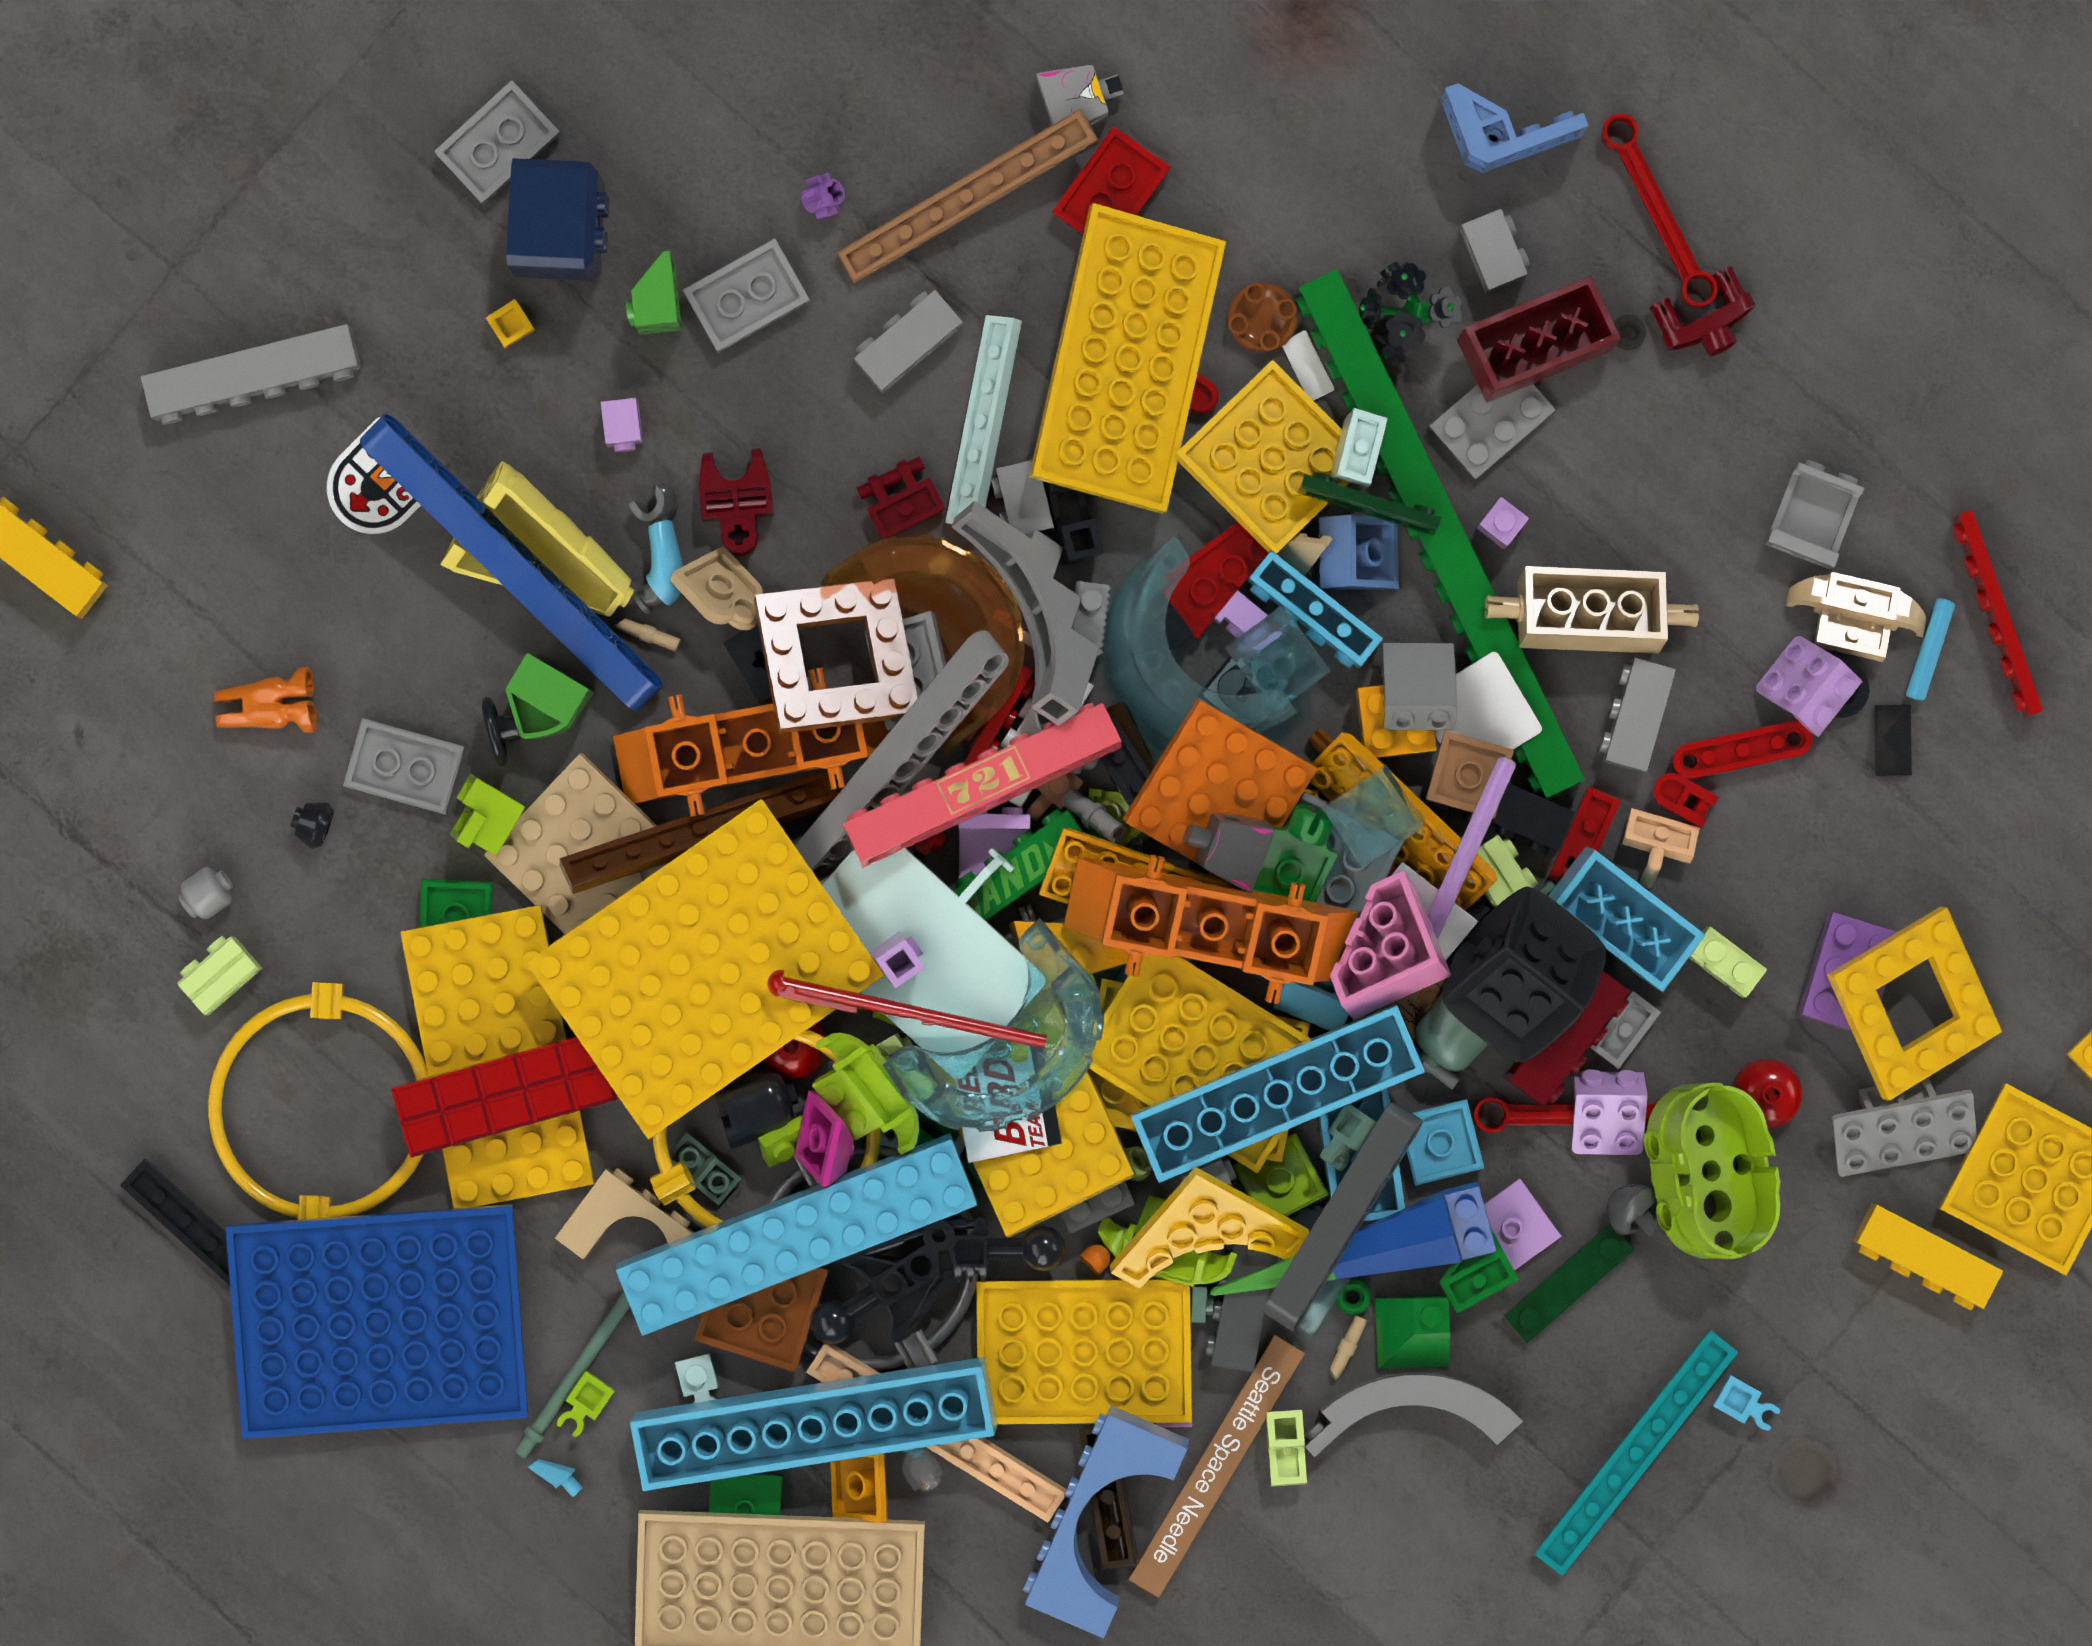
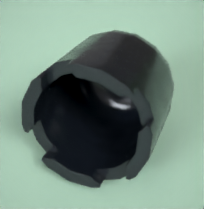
(755, 1105)

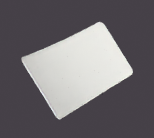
(1307, 366)

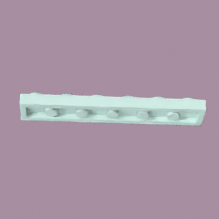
(984, 414)

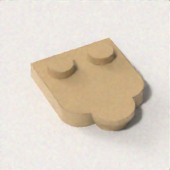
(719, 589)

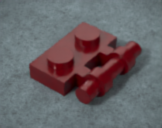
(905, 508)

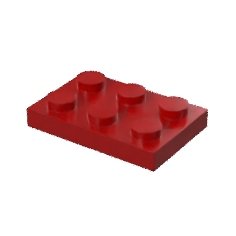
(1116, 176)

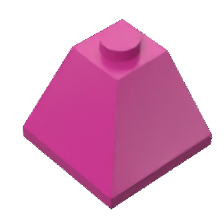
(823, 1141)

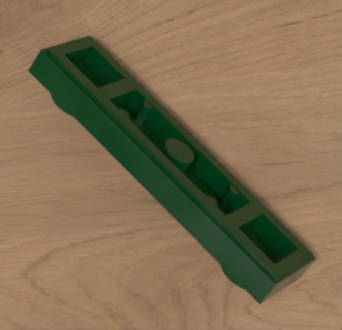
(1417, 518)
(1568, 1283)

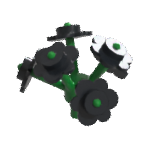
(1405, 326)

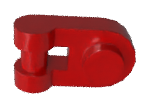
(1672, 792)

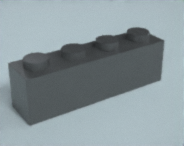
(1239, 1315)

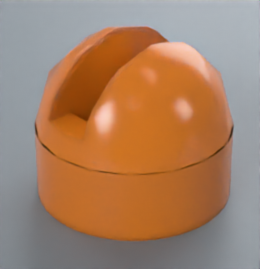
(1096, 1258)

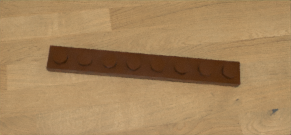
(671, 839)

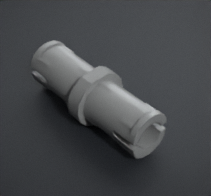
(1094, 816)

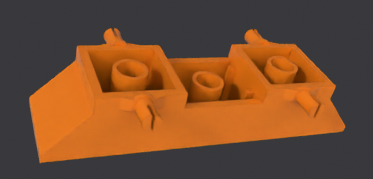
(733, 749)
(1207, 922)

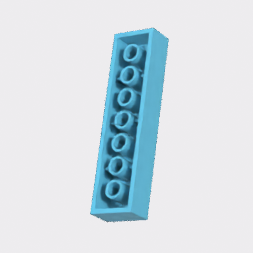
(1277, 1093)

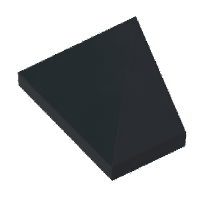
(1893, 740)

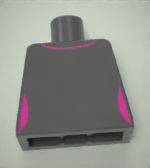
(1231, 847)

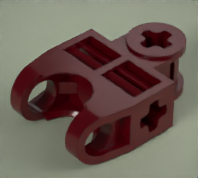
(736, 501)

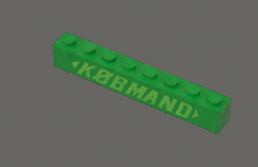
(1031, 860)

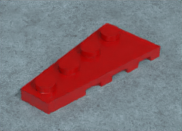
(1216, 576)

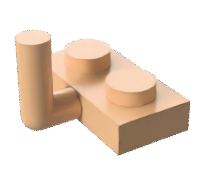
(1661, 838)

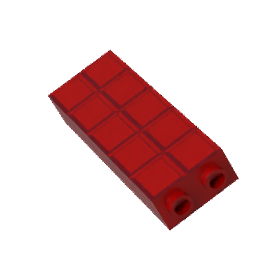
(499, 1095)

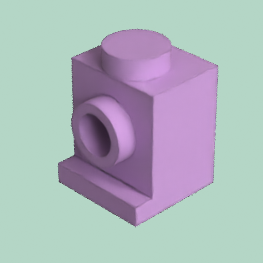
(1240, 614)

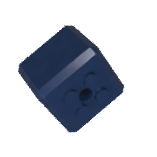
(556, 219)

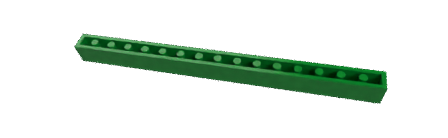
(1447, 551)

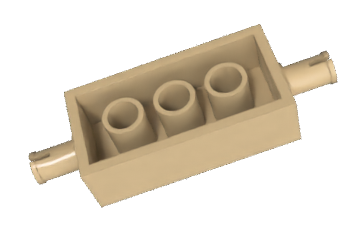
(1592, 610)

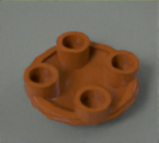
(1262, 317)

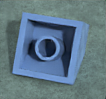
(1360, 554)

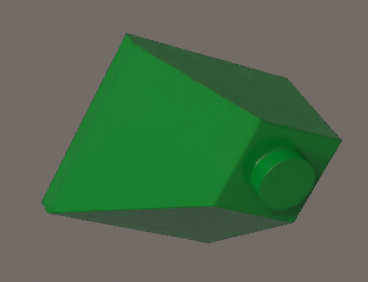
(1412, 1331)

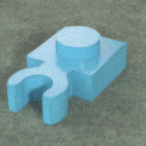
(1741, 1401)

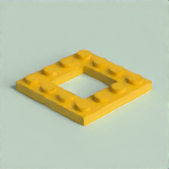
(1973, 1018)

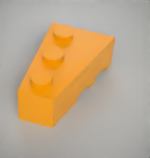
(1086, 950)

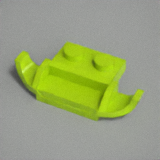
(864, 1092)
(1187, 1268)

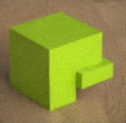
(487, 815)

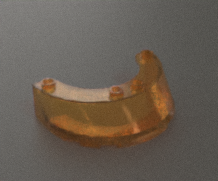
(963, 596)

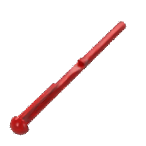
(850, 1001)

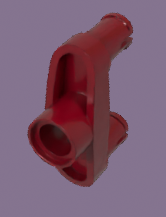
(1711, 329)

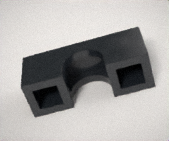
(1073, 524)

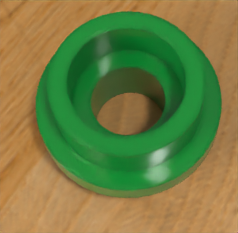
(1363, 1302)

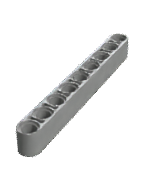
(906, 748)

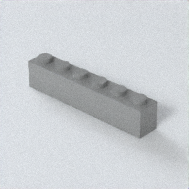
(251, 373)

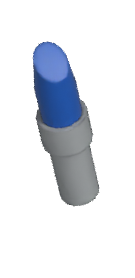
(1444, 1075)

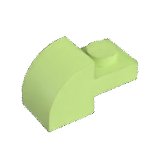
(1286, 1448)

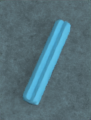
(1930, 649)

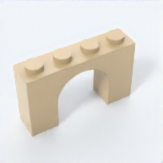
(611, 1200)

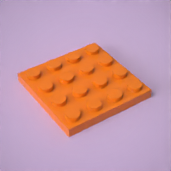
(1220, 769)

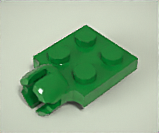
(1298, 855)

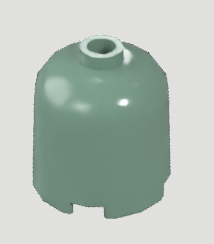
(1446, 1039)

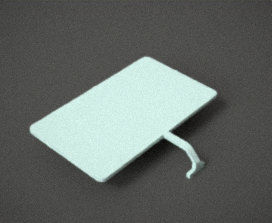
(965, 959)

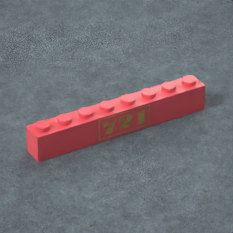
(981, 785)

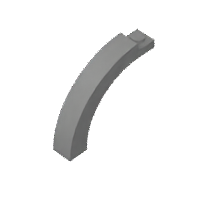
(1413, 1389)

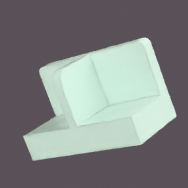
(1358, 448)

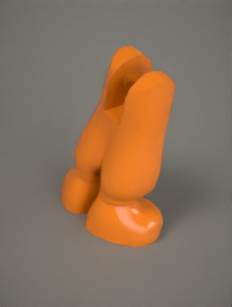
(264, 703)

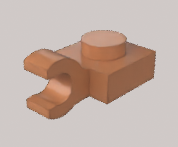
(1053, 793)

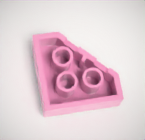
(1388, 949)

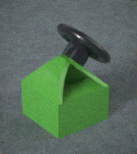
(541, 705)

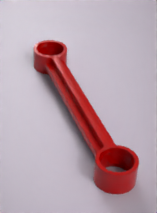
(1658, 210)
(1535, 1114)

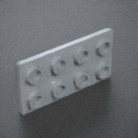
(1903, 1130)

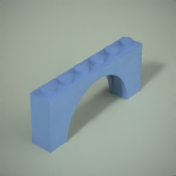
(1121, 1449)

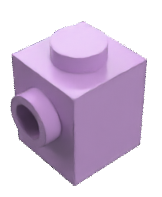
(898, 958)

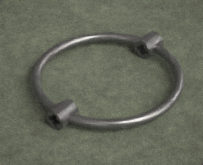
(917, 1348)

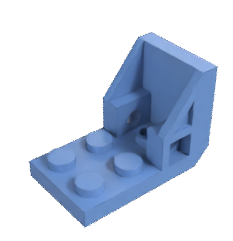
(1476, 118)

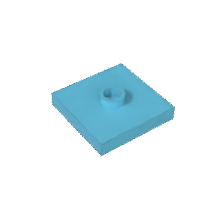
(1444, 1144)

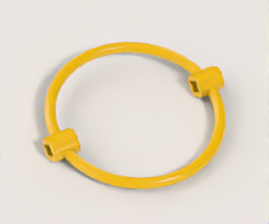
(327, 1003)
(676, 1181)

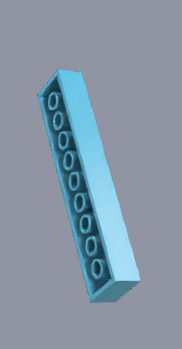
(795, 1234)
(814, 1424)

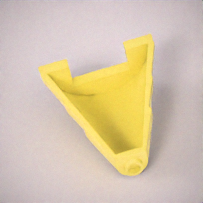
(551, 537)

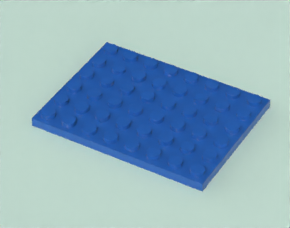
(377, 1321)

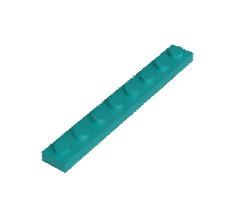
(1635, 1452)

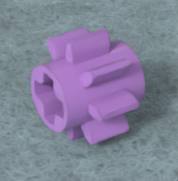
(822, 196)

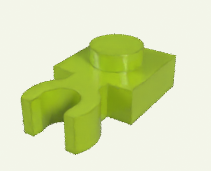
(588, 1399)

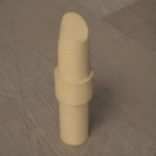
(648, 634)
(1347, 1346)

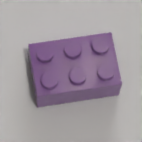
(1839, 942)

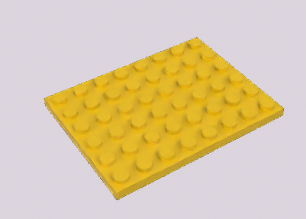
(679, 967)

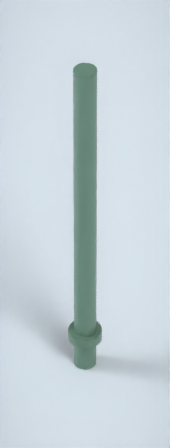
(535, 1432)

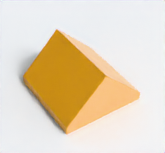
(860, 1488)

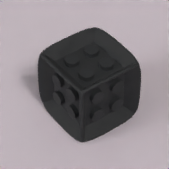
(1524, 974)

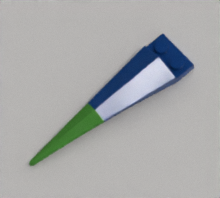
(1426, 1234)

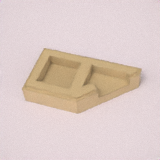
(1304, 551)

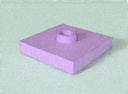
(1520, 1223)

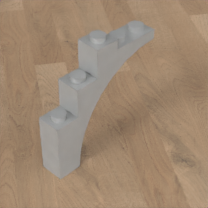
(1049, 608)

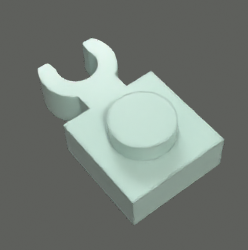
(697, 1377)

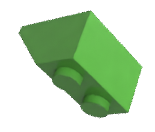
(656, 299)

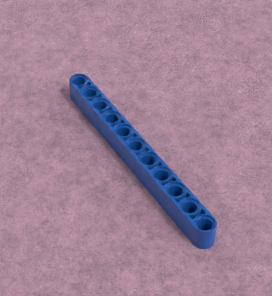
(511, 562)

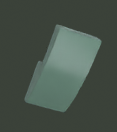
(708, 1171)

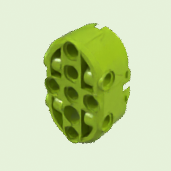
(1744, 1198)

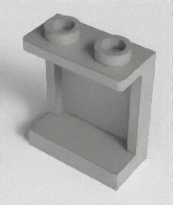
(1814, 514)
(1419, 686)

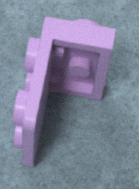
(1809, 684)
(987, 832)
(1609, 1112)

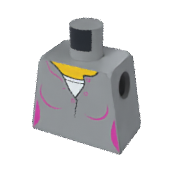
(1076, 89)

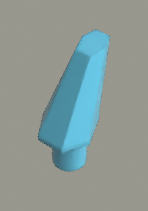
(556, 1475)

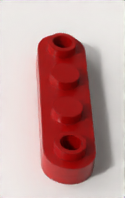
(1742, 750)

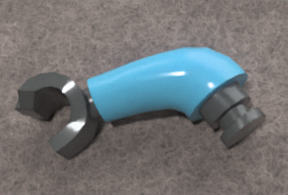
(663, 547)

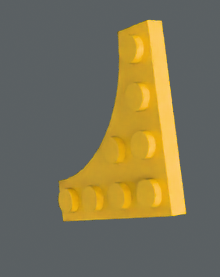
(1205, 1217)

